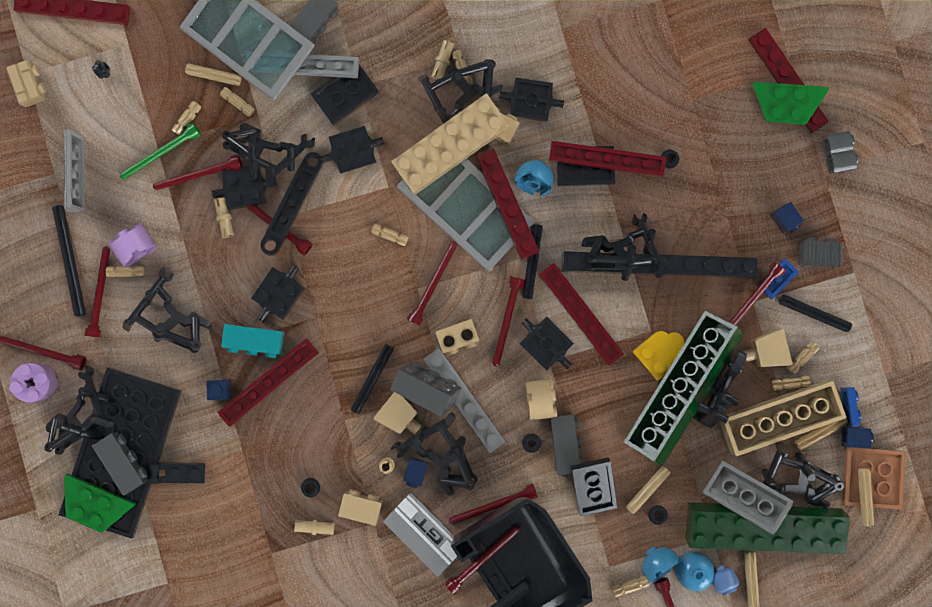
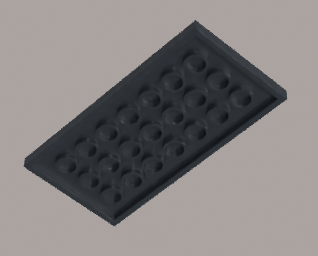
(143, 415)

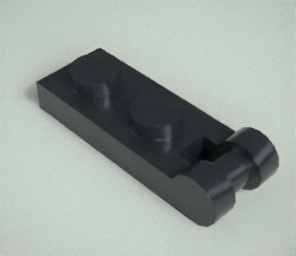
(177, 472)

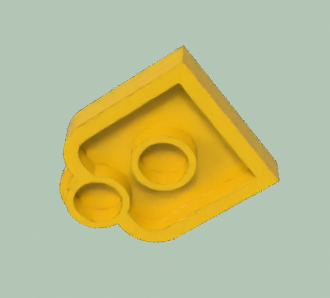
(659, 352)

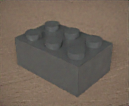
(425, 388)

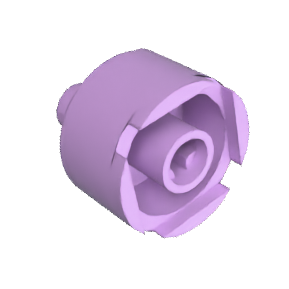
(132, 245)
(26, 375)

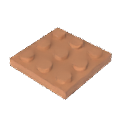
(887, 476)

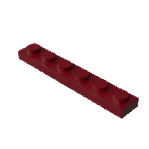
(76, 9)
(782, 70)
(607, 158)
(507, 204)
(581, 314)
(268, 382)

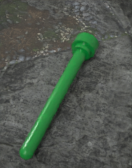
(190, 132)

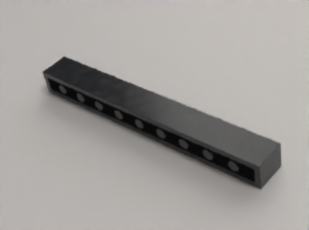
(676, 265)

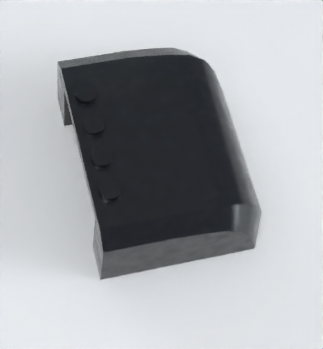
(532, 556)

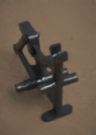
(456, 76)
(255, 147)
(624, 260)
(162, 330)
(719, 396)
(70, 423)
(455, 452)
(807, 473)

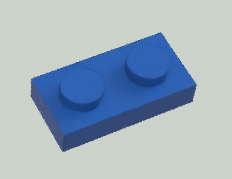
(778, 284)
(849, 400)

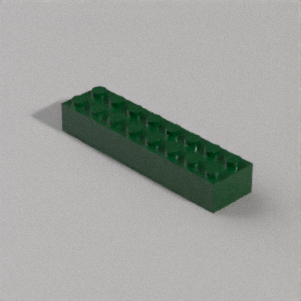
(684, 387)
(801, 530)

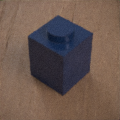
(787, 218)
(218, 389)
(856, 437)
(415, 472)

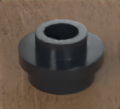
(101, 69)
(675, 157)
(527, 438)
(304, 487)
(658, 521)

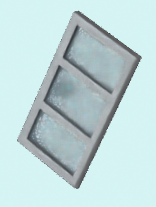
(249, 41)
(466, 212)

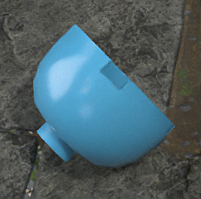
(535, 177)
(659, 563)
(695, 571)

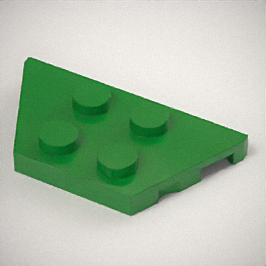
(788, 102)
(93, 505)

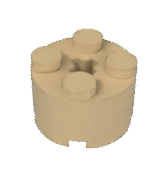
(541, 399)

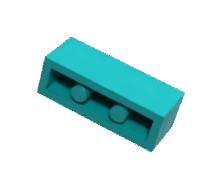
(252, 340)

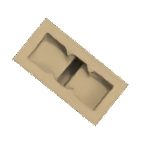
(455, 331)

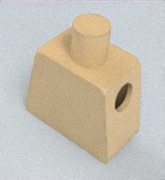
(770, 350)
(398, 414)

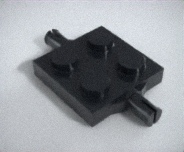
(531, 99)
(352, 149)
(241, 189)
(278, 293)
(546, 343)

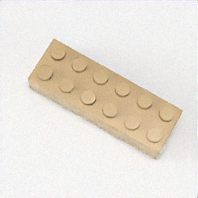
(450, 144)
(782, 417)

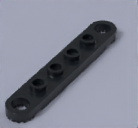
(291, 203)

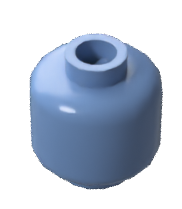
(725, 580)

